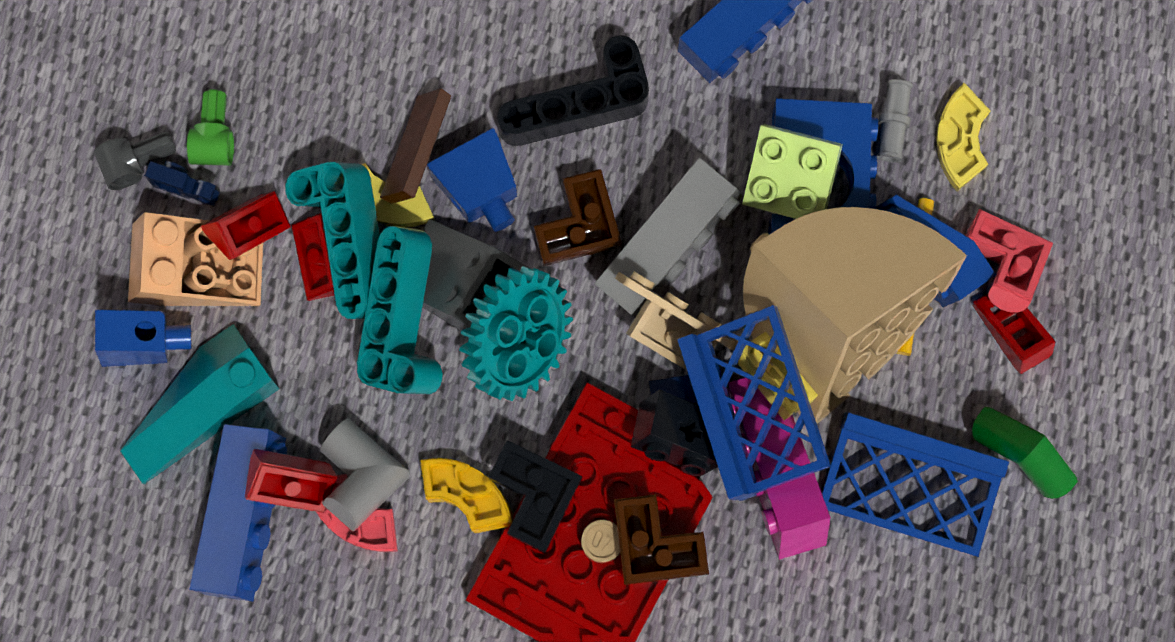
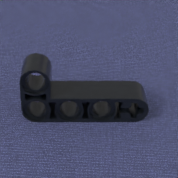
(570, 100)

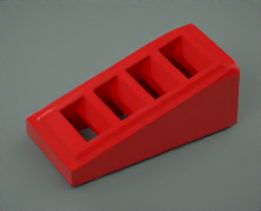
(1013, 348)

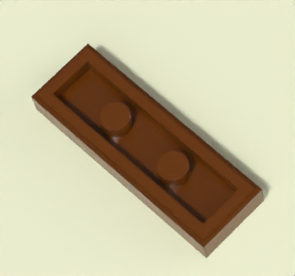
(416, 146)

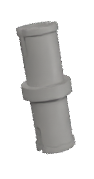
(894, 120)

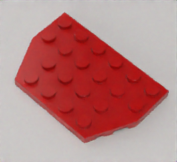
(564, 591)

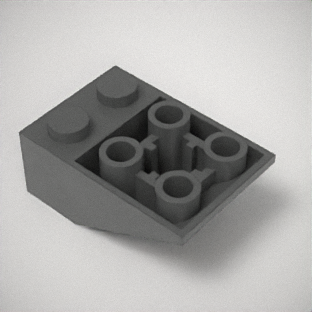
(459, 272)

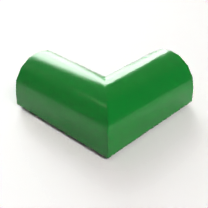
(1027, 449)

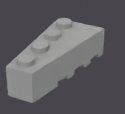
(672, 234)

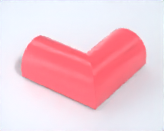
(1019, 257)

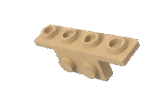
(665, 321)

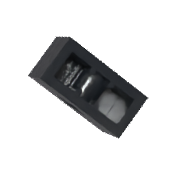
(673, 433)

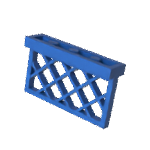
(719, 416)
(926, 450)

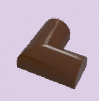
(589, 228)
(646, 553)

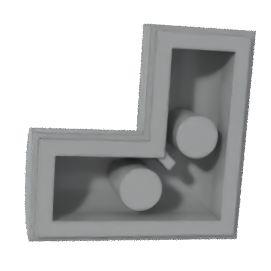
(371, 473)

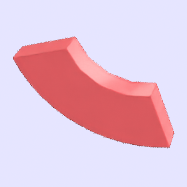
(374, 534)

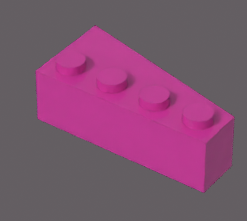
(794, 510)

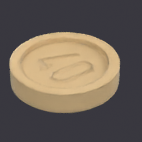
(601, 541)

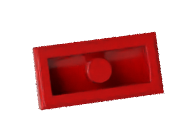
(247, 225)
(313, 257)
(289, 480)

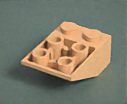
(182, 267)

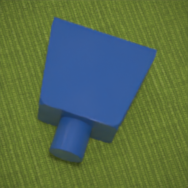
(477, 180)
(120, 334)

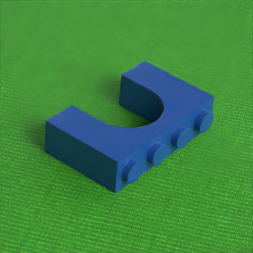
(841, 123)

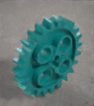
(516, 333)

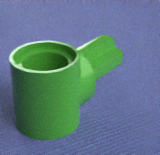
(211, 140)

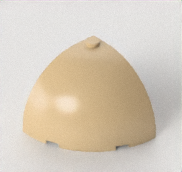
(847, 291)

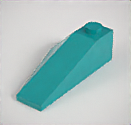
(210, 391)

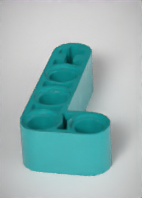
(349, 226)
(394, 316)

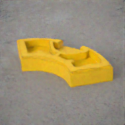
(468, 490)

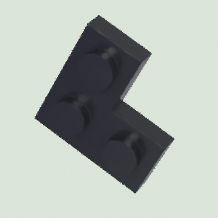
(546, 491)

